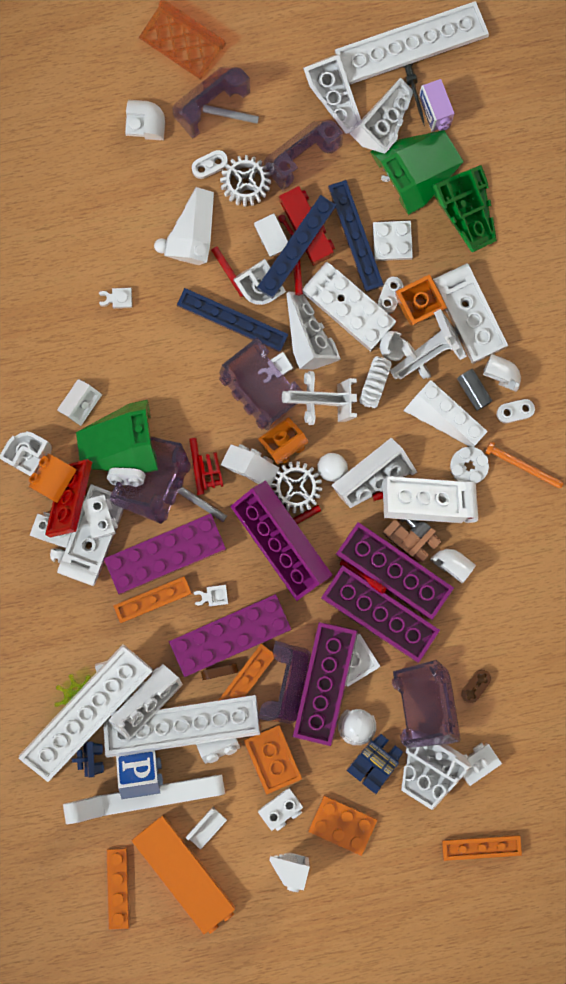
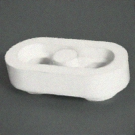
(209, 164)
(388, 294)
(516, 411)
(126, 476)

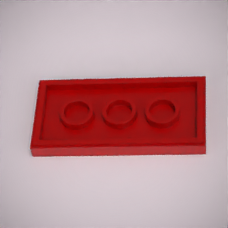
(67, 511)

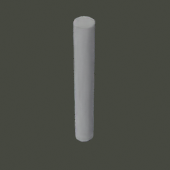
(230, 114)
(201, 503)

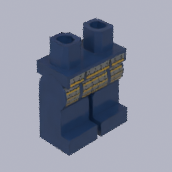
(375, 756)

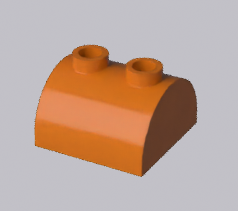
(420, 300)
(283, 441)
(51, 477)

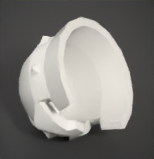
(357, 726)

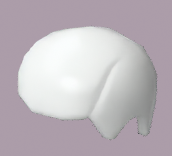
(391, 346)
(332, 467)

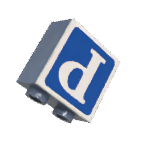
(139, 774)

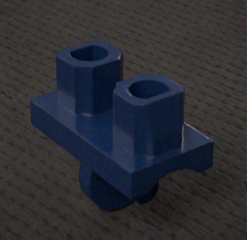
(87, 756)

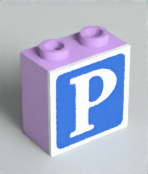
(436, 105)

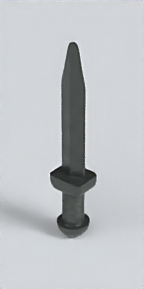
(412, 80)

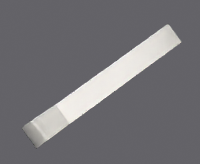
(170, 793)

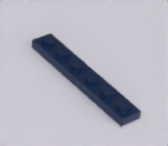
(355, 236)
(296, 247)
(232, 319)

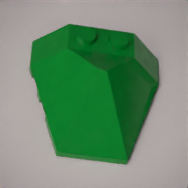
(467, 206)

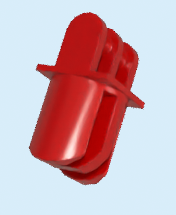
(212, 483)

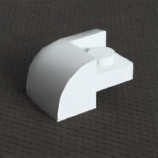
(144, 120)
(250, 279)
(503, 371)
(25, 452)
(453, 563)

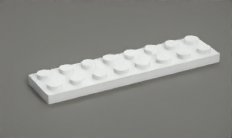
(412, 42)
(85, 713)
(188, 726)

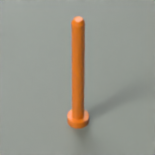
(522, 465)

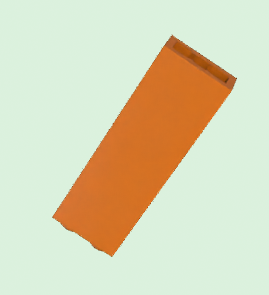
(184, 875)

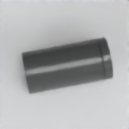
(474, 389)

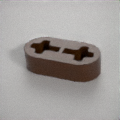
(219, 671)
(479, 689)

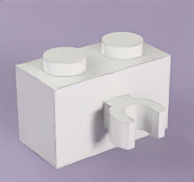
(482, 762)

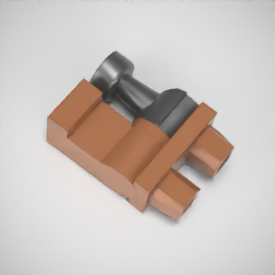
(414, 540)

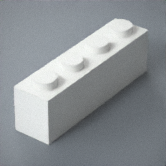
(444, 414)
(371, 472)
(145, 702)
(291, 870)

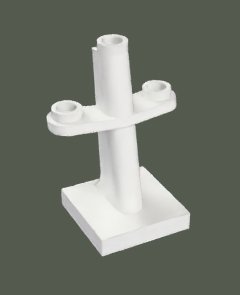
(444, 340)
(342, 399)

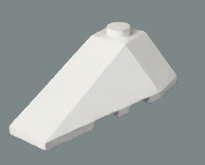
(332, 88)
(381, 124)
(192, 231)
(309, 341)

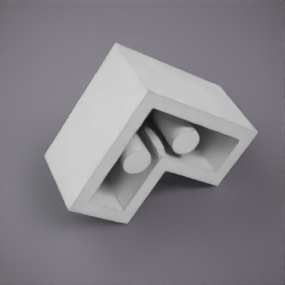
(250, 464)

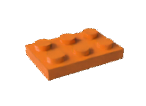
(272, 759)
(342, 825)

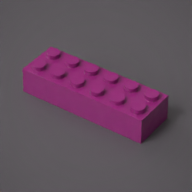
(281, 540)
(165, 554)
(395, 571)
(380, 614)
(230, 635)
(325, 683)

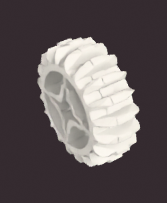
(250, 174)
(375, 382)
(307, 474)

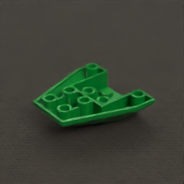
(417, 164)
(119, 440)

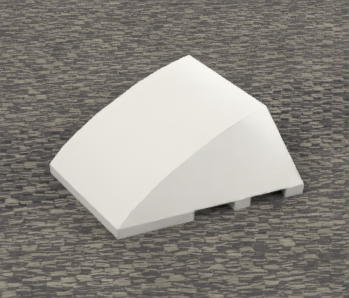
(432, 773)

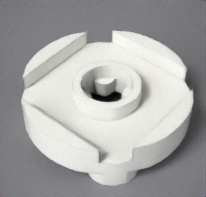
(468, 454)

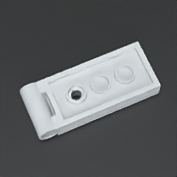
(355, 314)
(473, 323)
(421, 500)
(86, 563)

